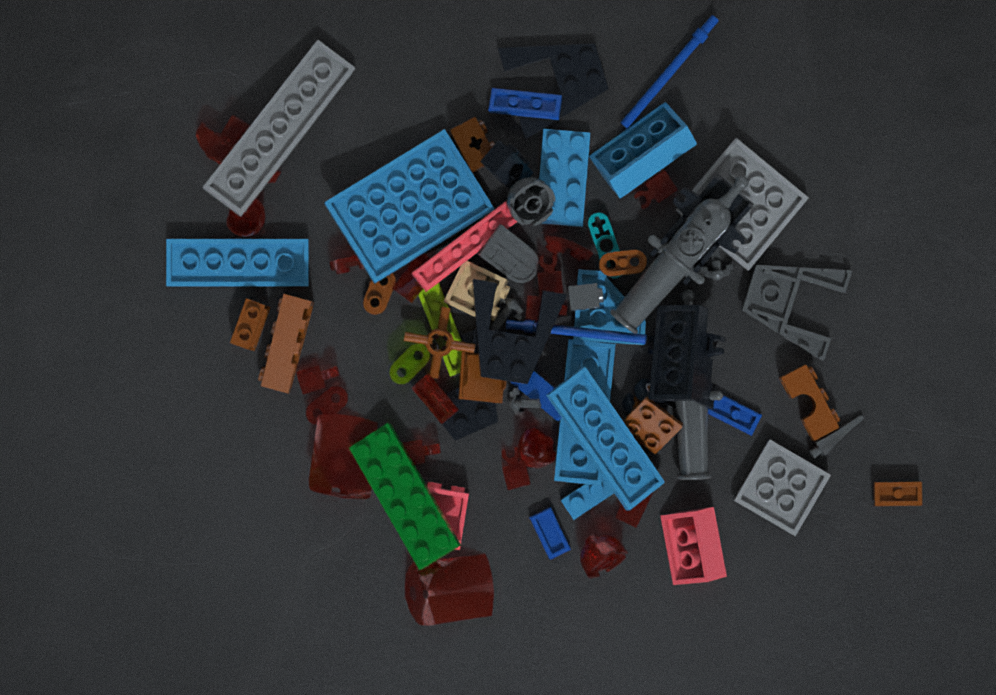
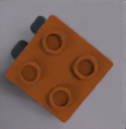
(647, 420)

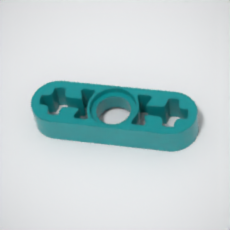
(594, 230)

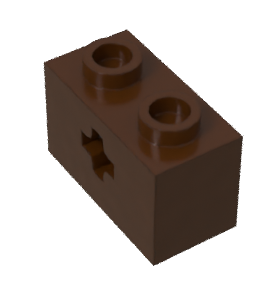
(463, 137)

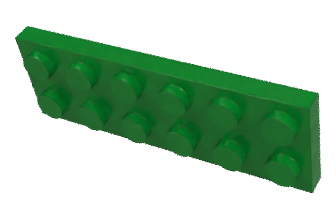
(404, 496)

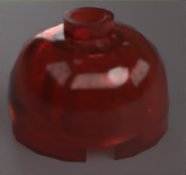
(601, 554)

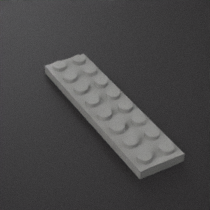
(279, 128)

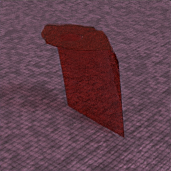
(332, 460)
(456, 590)

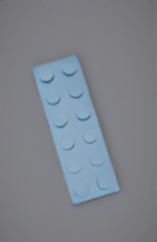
(237, 262)
(605, 438)
(571, 460)

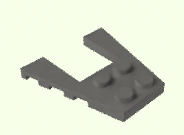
(773, 294)

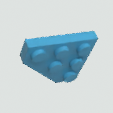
(600, 317)

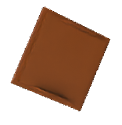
(474, 386)

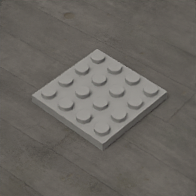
(772, 195)

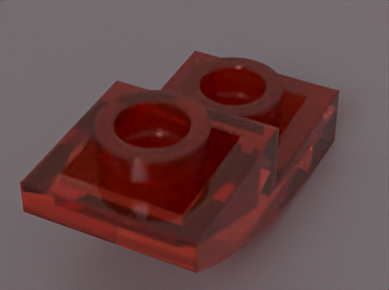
(560, 245)

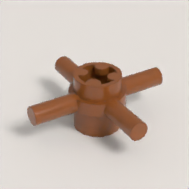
(428, 339)

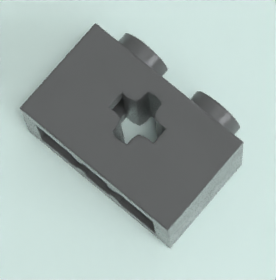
(584, 297)

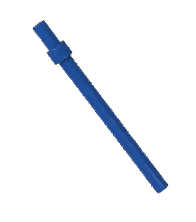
(699, 36)
(529, 327)

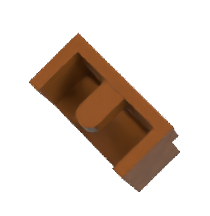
(250, 324)

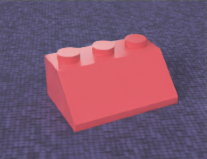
(693, 546)

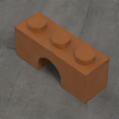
(821, 419)

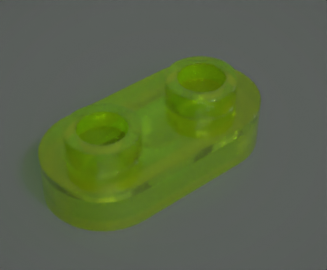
(409, 363)

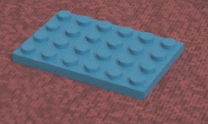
(409, 206)

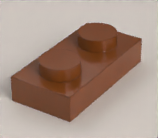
(897, 493)

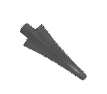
(826, 443)

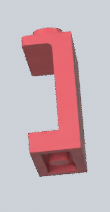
(452, 504)

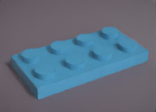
(565, 172)

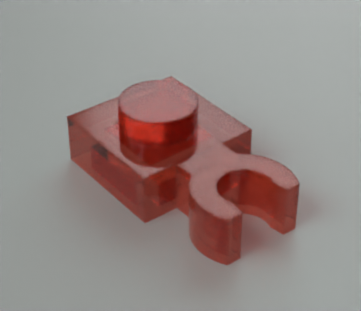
(658, 188)
(549, 279)
(515, 473)

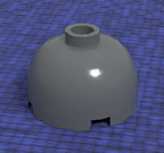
(530, 201)

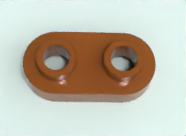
(622, 263)
(381, 292)

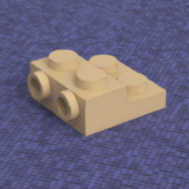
(461, 291)

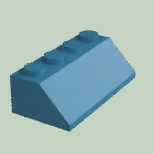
(643, 150)

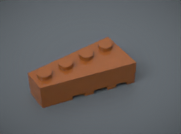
(286, 343)

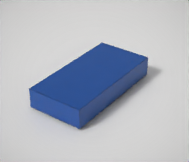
(550, 533)

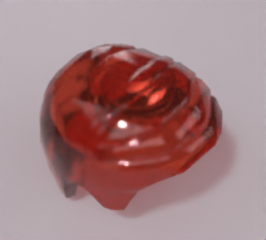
(250, 222)
(536, 449)

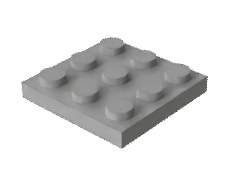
(782, 487)

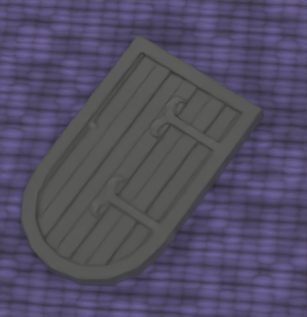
(510, 256)

